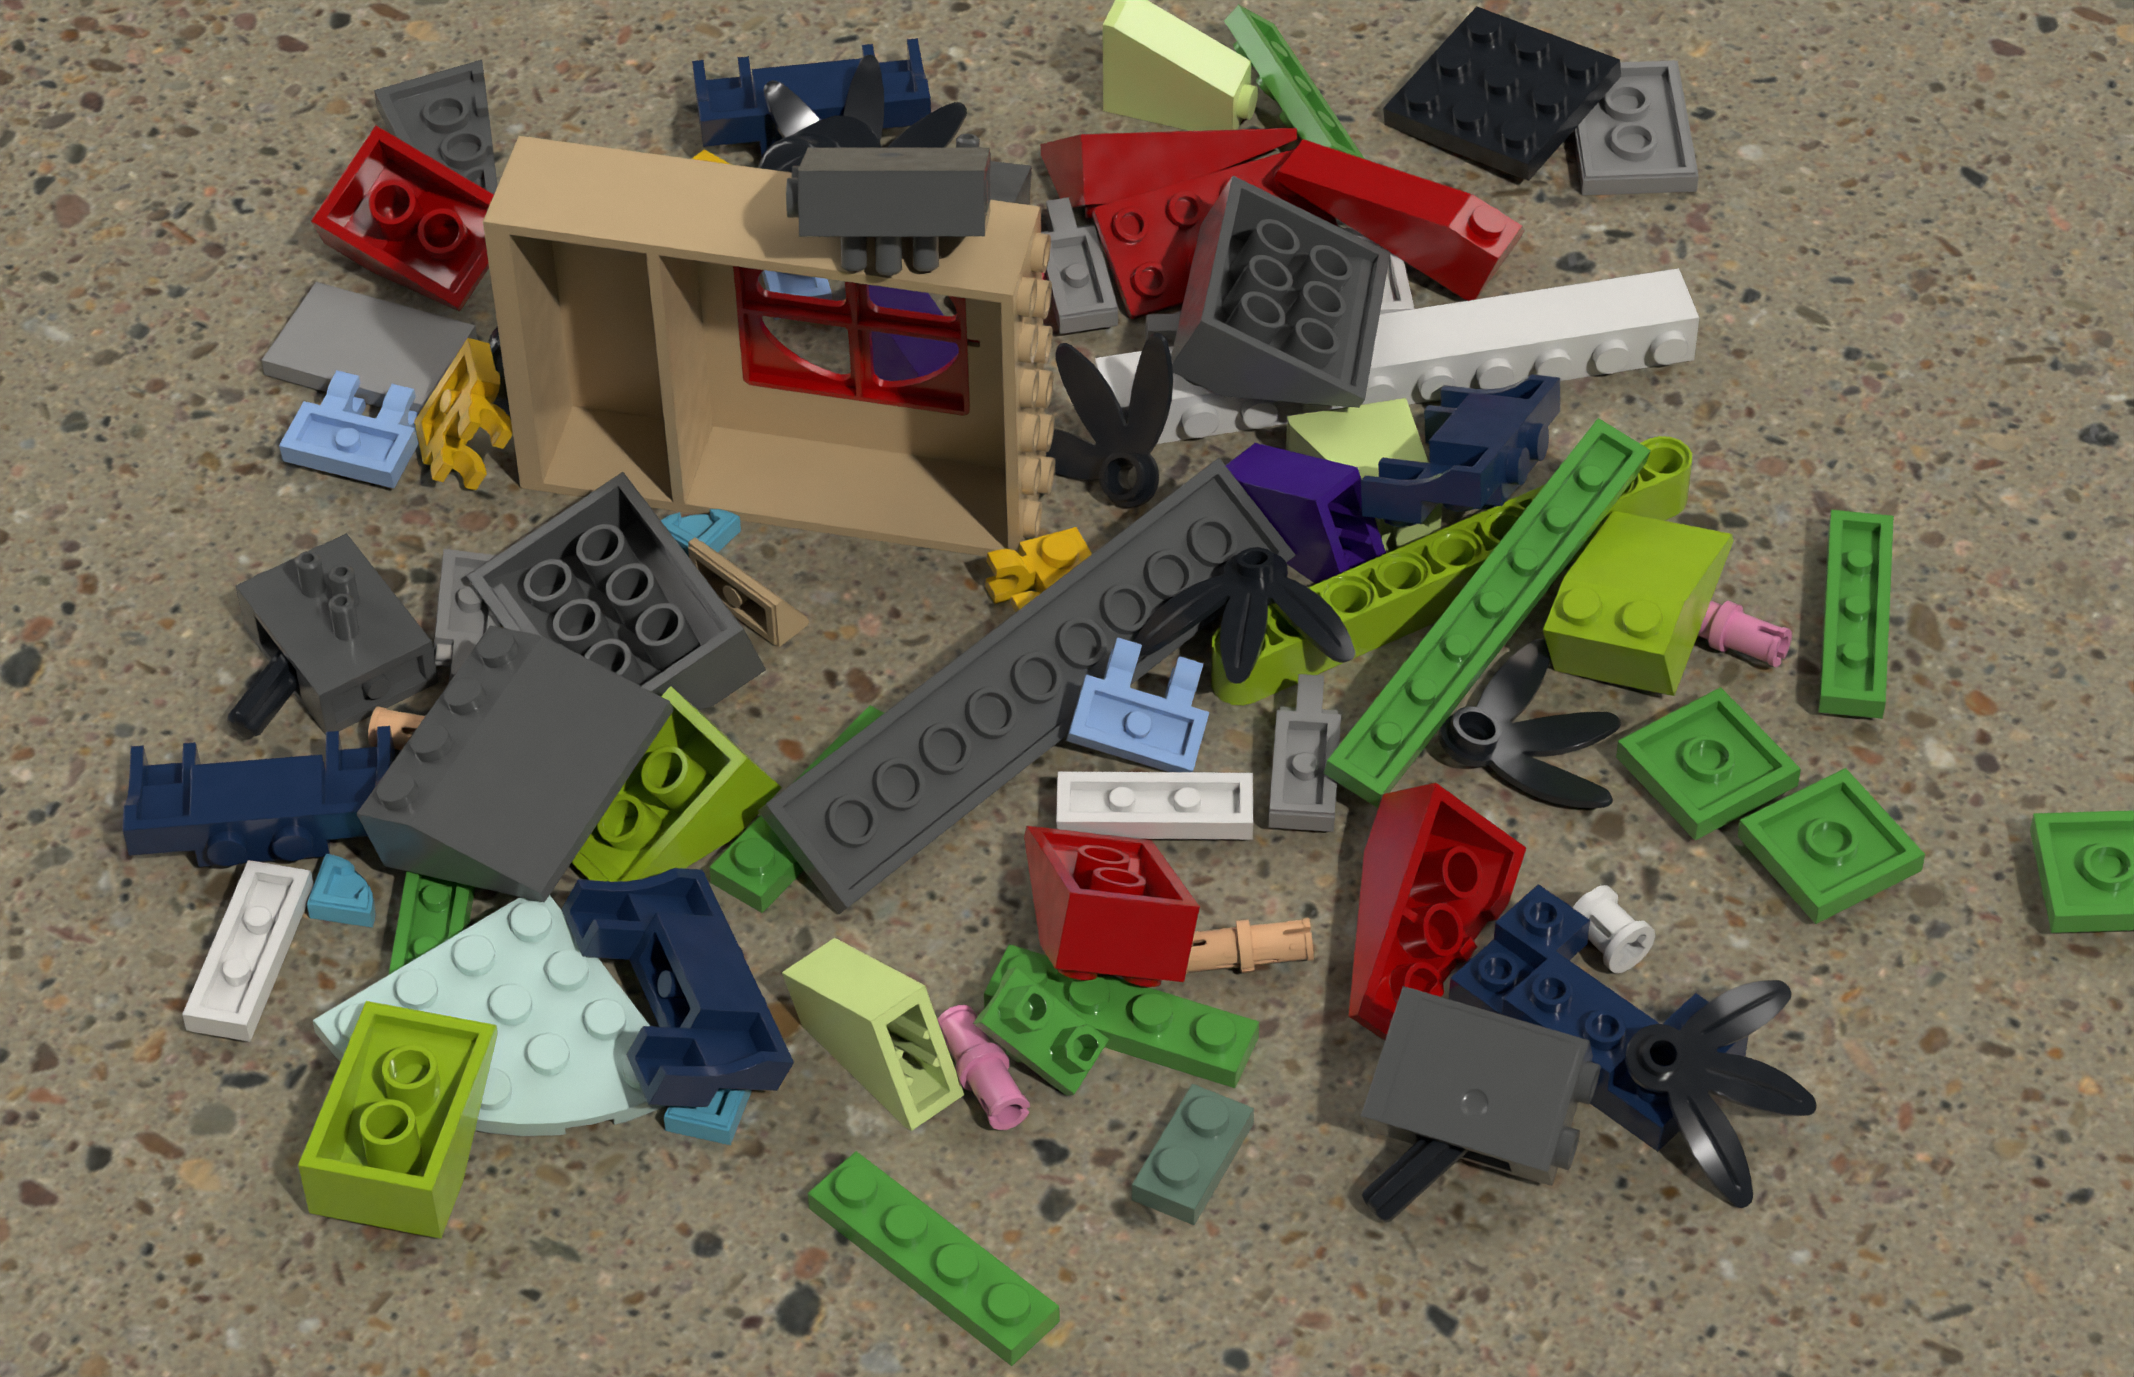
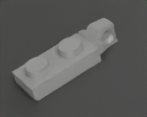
(1078, 273)
(460, 610)
(1303, 742)

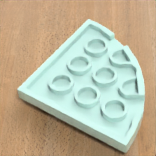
(555, 1015)

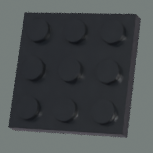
(1502, 93)

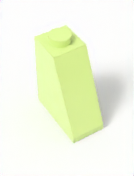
(1171, 71)
(1361, 440)
(876, 1029)

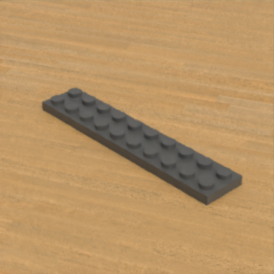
(1007, 693)

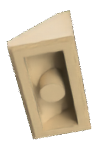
(747, 597)

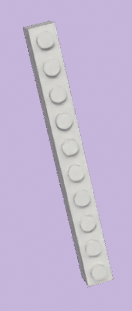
(1471, 345)

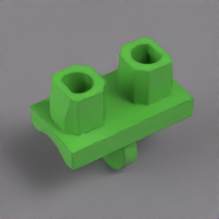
(1041, 1032)

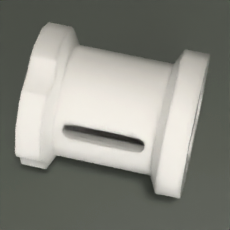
(1614, 930)

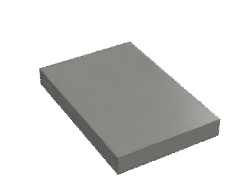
(1638, 135)
(367, 339)

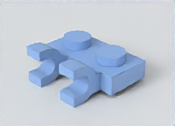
(345, 442)
(1136, 723)

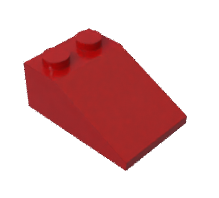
(408, 220)
(1109, 906)

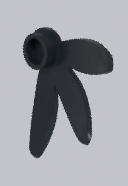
(866, 104)
(1118, 443)
(1248, 586)
(1488, 736)
(1736, 1078)

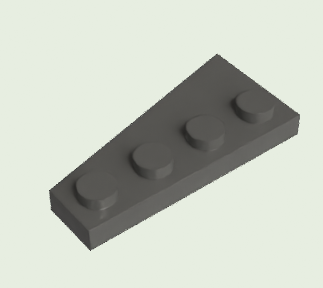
(445, 119)

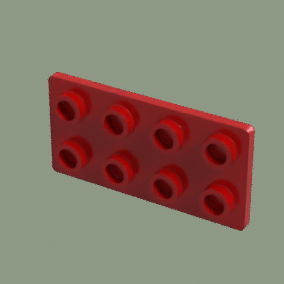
(1156, 233)

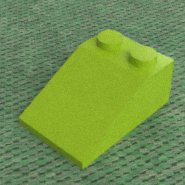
(1636, 602)
(678, 802)
(399, 1120)

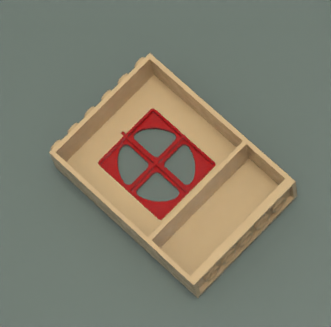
(648, 355)

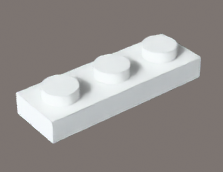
(1157, 804)
(248, 951)

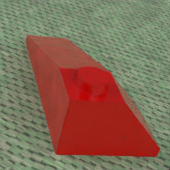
(1121, 165)
(1416, 219)
(1425, 895)

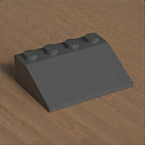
(1279, 304)
(623, 596)
(512, 766)

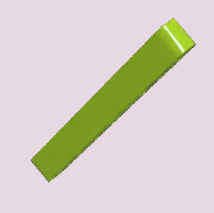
(1424, 577)

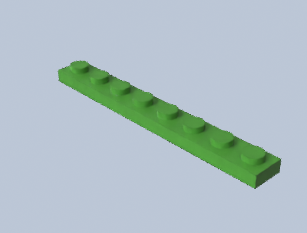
(1486, 613)

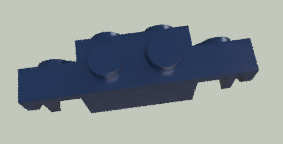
(737, 110)
(1478, 452)
(252, 806)
(695, 979)
(1531, 979)

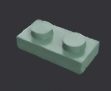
(1193, 1154)

